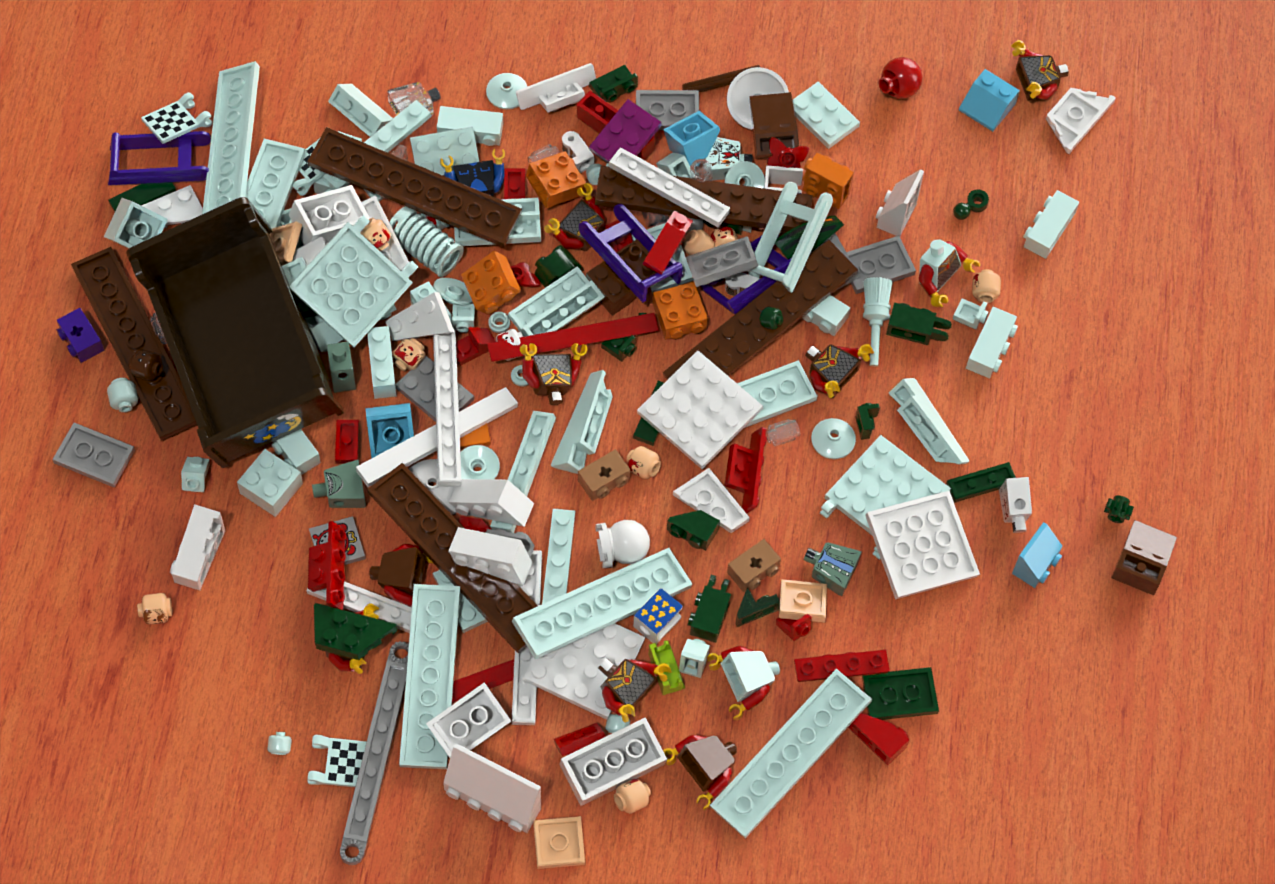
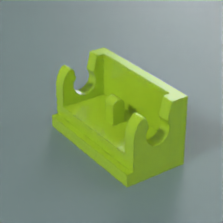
(661, 655)

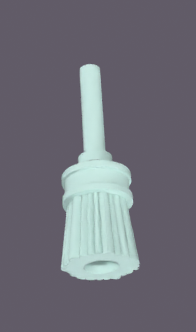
(876, 310)

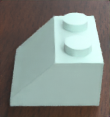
(134, 224)

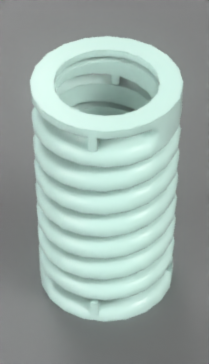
(438, 259)

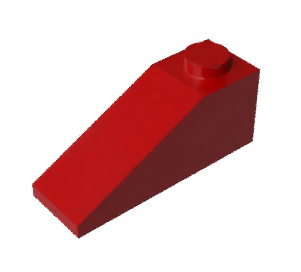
(668, 242)
(880, 736)

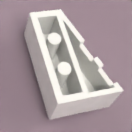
(492, 500)
(198, 547)
(491, 554)

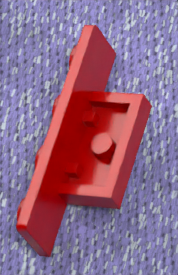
(745, 469)
(327, 566)
(849, 664)

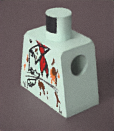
(724, 155)

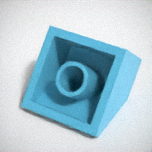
(989, 100)
(692, 136)
(388, 427)
(1038, 557)

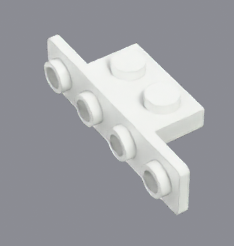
(558, 90)

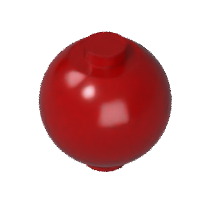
(901, 78)

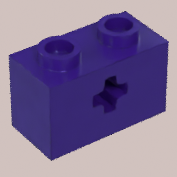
(75, 325)

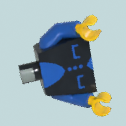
(482, 176)

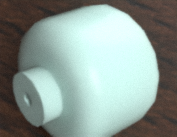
(592, 173)
(615, 723)
(279, 744)

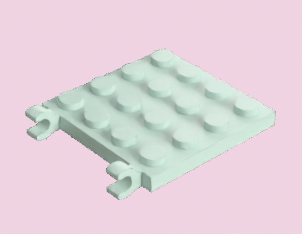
(351, 283)
(880, 480)

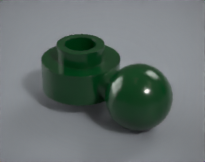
(962, 210)

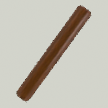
(714, 81)

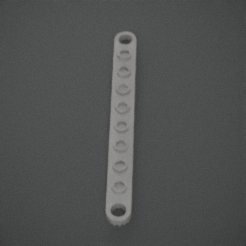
(375, 755)

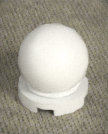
(623, 542)

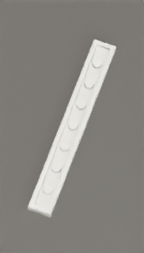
(447, 409)
(426, 441)
(524, 693)

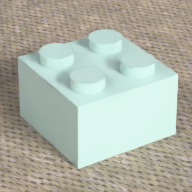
(270, 482)

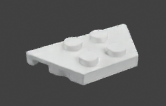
(1076, 116)

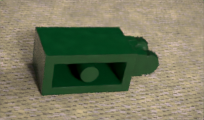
(916, 324)
(710, 611)

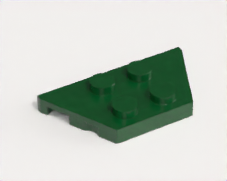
(348, 632)

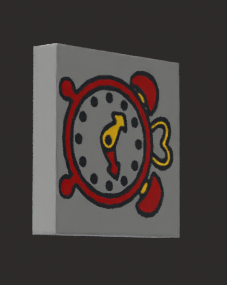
(353, 546)

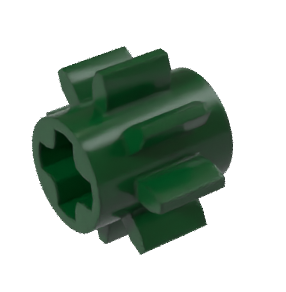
(1118, 509)

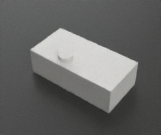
(612, 761)

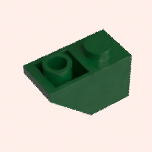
(694, 527)

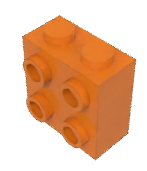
(829, 177)
(555, 179)
(491, 282)
(679, 311)

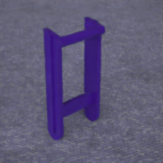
(182, 173)
(627, 224)
(750, 293)

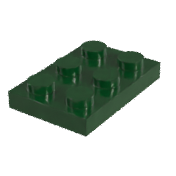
(901, 694)

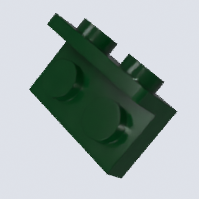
(614, 84)

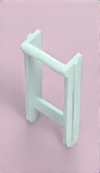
(815, 222)

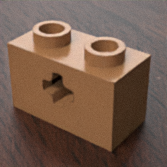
(613, 472)
(759, 556)

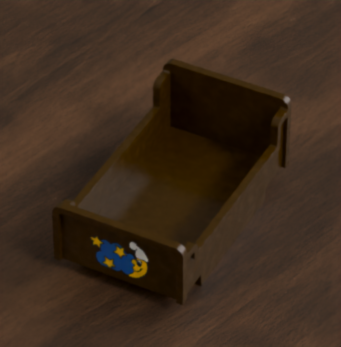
(234, 330)

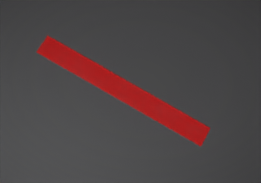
(581, 335)
(491, 677)

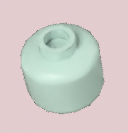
(122, 394)

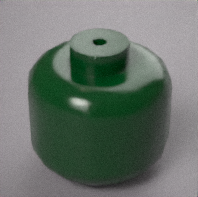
(771, 317)

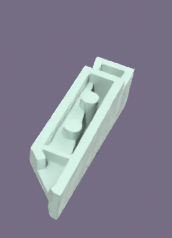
(926, 422)
(584, 426)

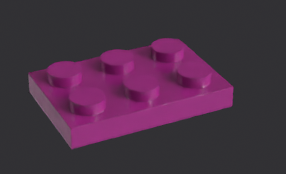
(628, 129)

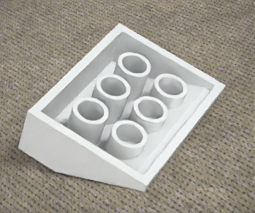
(492, 789)

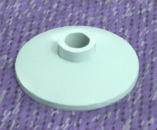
(504, 97)
(748, 171)
(452, 291)
(833, 447)
(480, 457)

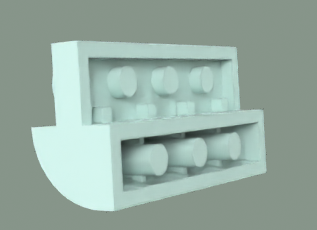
(525, 231)
(556, 304)

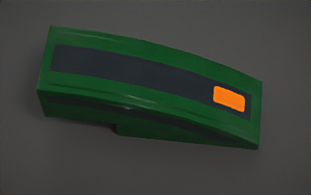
(788, 241)

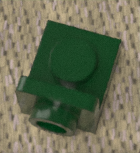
(620, 347)
(864, 419)

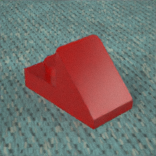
(473, 345)

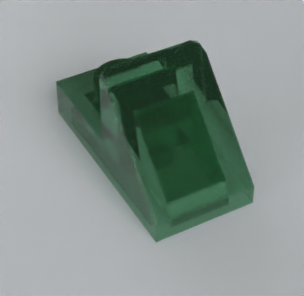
(752, 610)

